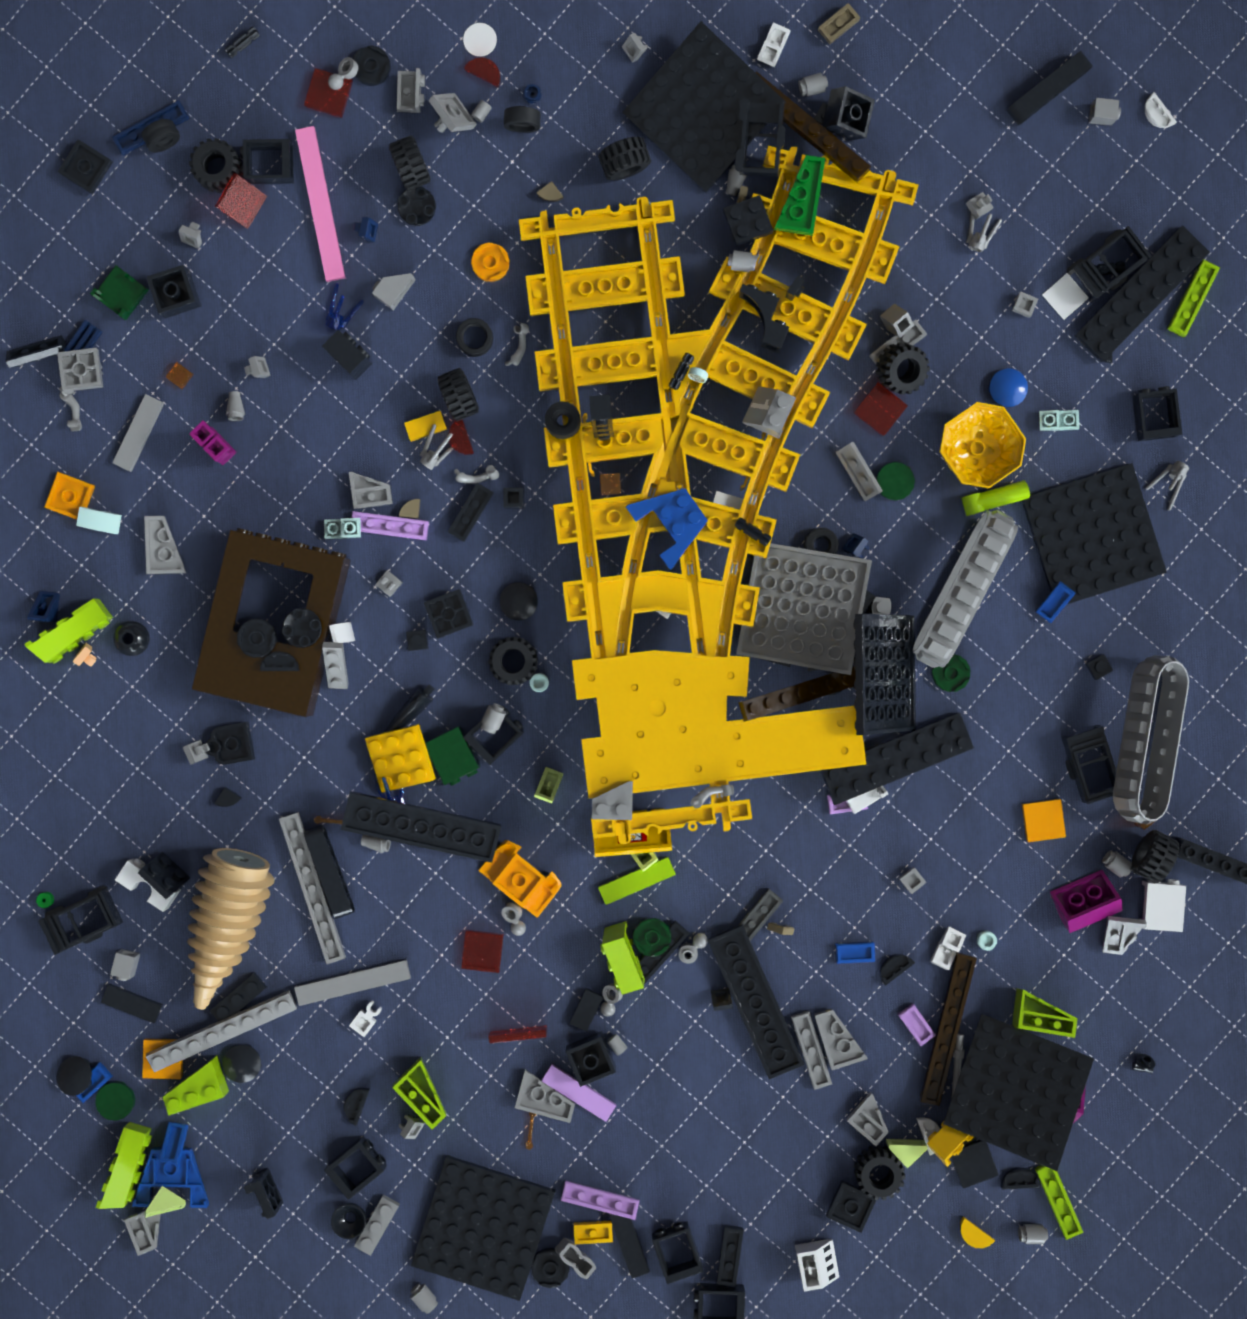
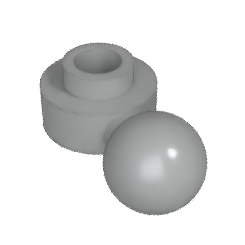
(347, 69)
(512, 914)
(699, 941)
(608, 1007)

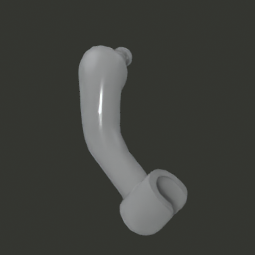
(517, 356)
(75, 423)
(490, 473)
(698, 800)

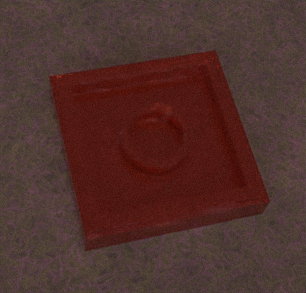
(324, 98)
(241, 201)
(880, 409)
(482, 951)

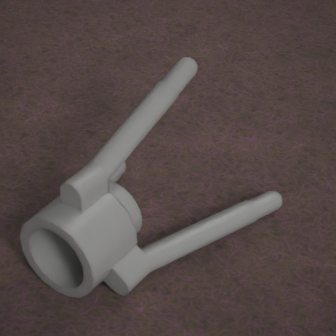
(979, 241)
(432, 458)
(1177, 473)

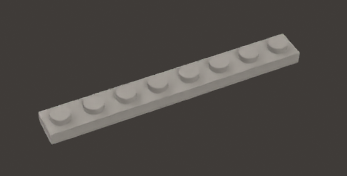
(312, 889)
(221, 1031)

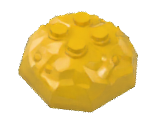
(982, 445)

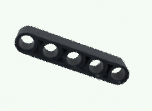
(1049, 88)
(329, 871)

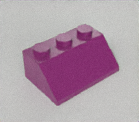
(1086, 901)

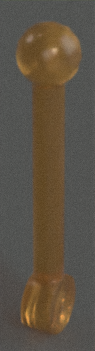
(319, 819)
(529, 1145)

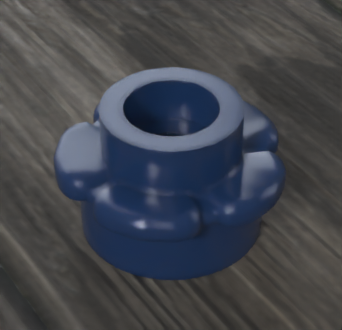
(532, 89)

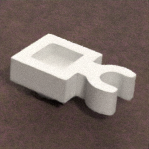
(364, 1020)

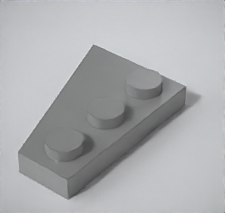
(543, 1100)

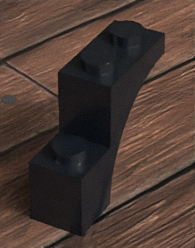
(765, 305)

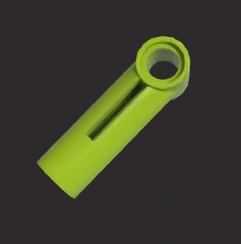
(995, 498)

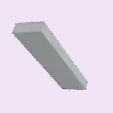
(138, 433)
(811, 1050)

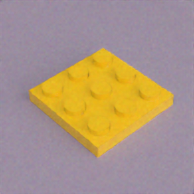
(400, 757)

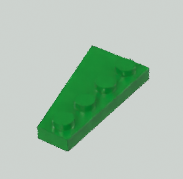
(802, 203)

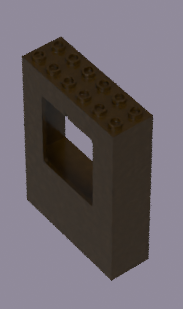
(233, 674)

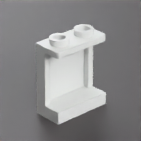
(1164, 905)

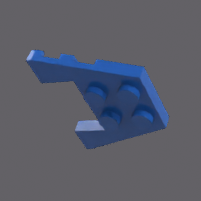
(679, 517)
(172, 1175)

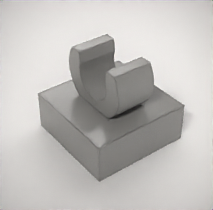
(634, 47)
(980, 205)
(191, 235)
(257, 367)
(388, 583)
(196, 751)
(412, 1127)

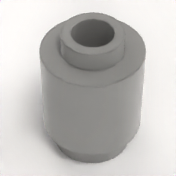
(813, 84)
(742, 261)
(493, 718)
(1117, 864)
(1032, 1234)
(423, 1298)

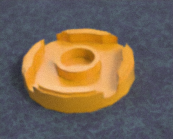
(490, 262)

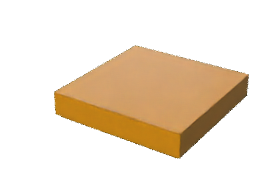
(68, 495)
(1043, 820)
(171, 1072)

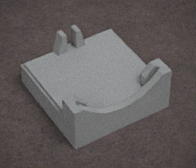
(80, 370)

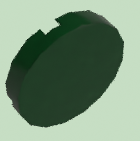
(895, 481)
(952, 676)
(652, 937)
(115, 1100)

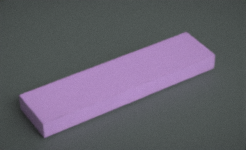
(392, 525)
(583, 1096)
(600, 1200)

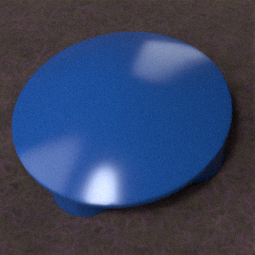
(1008, 387)

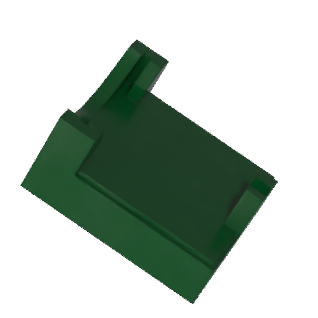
(120, 292)

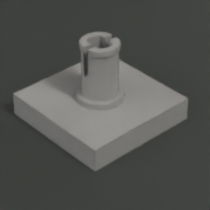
(451, 113)

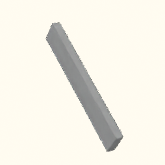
(352, 982)

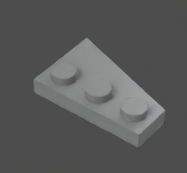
(160, 547)
(837, 1041)

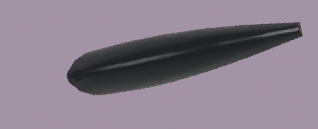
(412, 708)

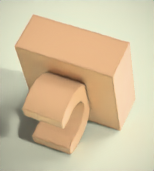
(84, 655)

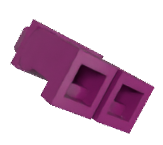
(212, 443)

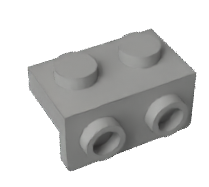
(409, 91)

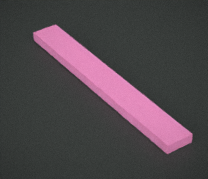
(320, 204)

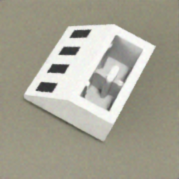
(817, 1264)

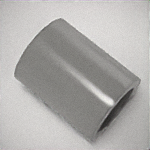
(481, 111)
(616, 1044)

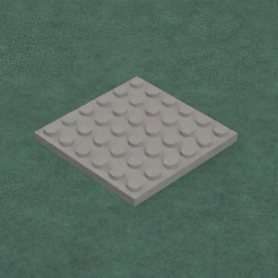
(806, 608)

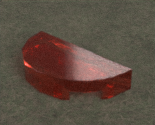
(484, 69)
(460, 439)

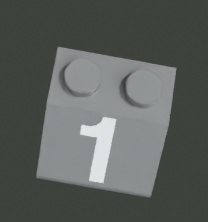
(769, 410)

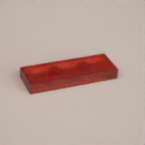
(518, 1034)

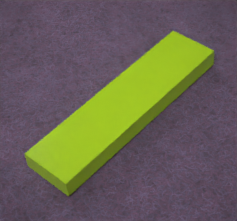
(1193, 298)
(636, 881)
(1059, 1202)

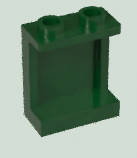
(452, 756)

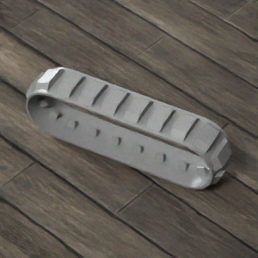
(965, 588)
(1164, 744)

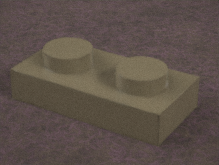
(839, 23)

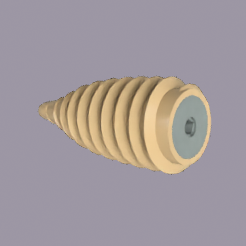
(226, 916)

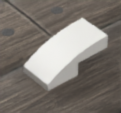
(773, 45)
(342, 632)
(947, 948)

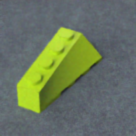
(70, 632)
(125, 1167)

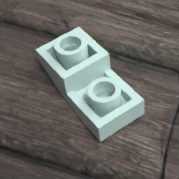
(1059, 420)
(98, 520)
(342, 528)

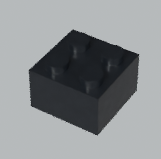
(848, 113)
(173, 291)
(345, 352)
(590, 1059)

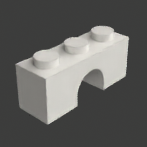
(130, 879)

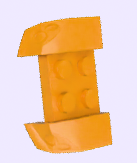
(520, 879)

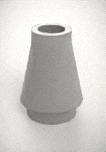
(734, 181)
(235, 408)
(376, 844)

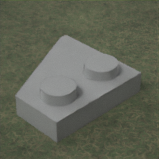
(369, 492)
(614, 804)
(1121, 933)
(868, 1120)
(143, 1231)

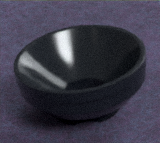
(140, 641)
(347, 1229)

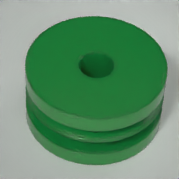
(41, 899)

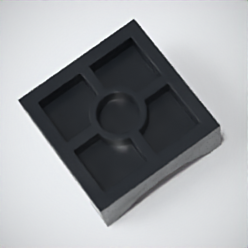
(448, 613)
(266, 1192)

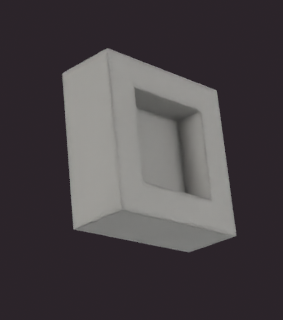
(1025, 304)
(912, 880)

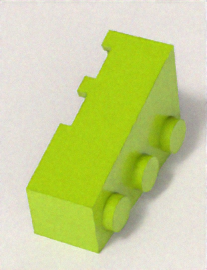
(622, 958)
(1039, 1016)
(197, 1089)
(420, 1094)

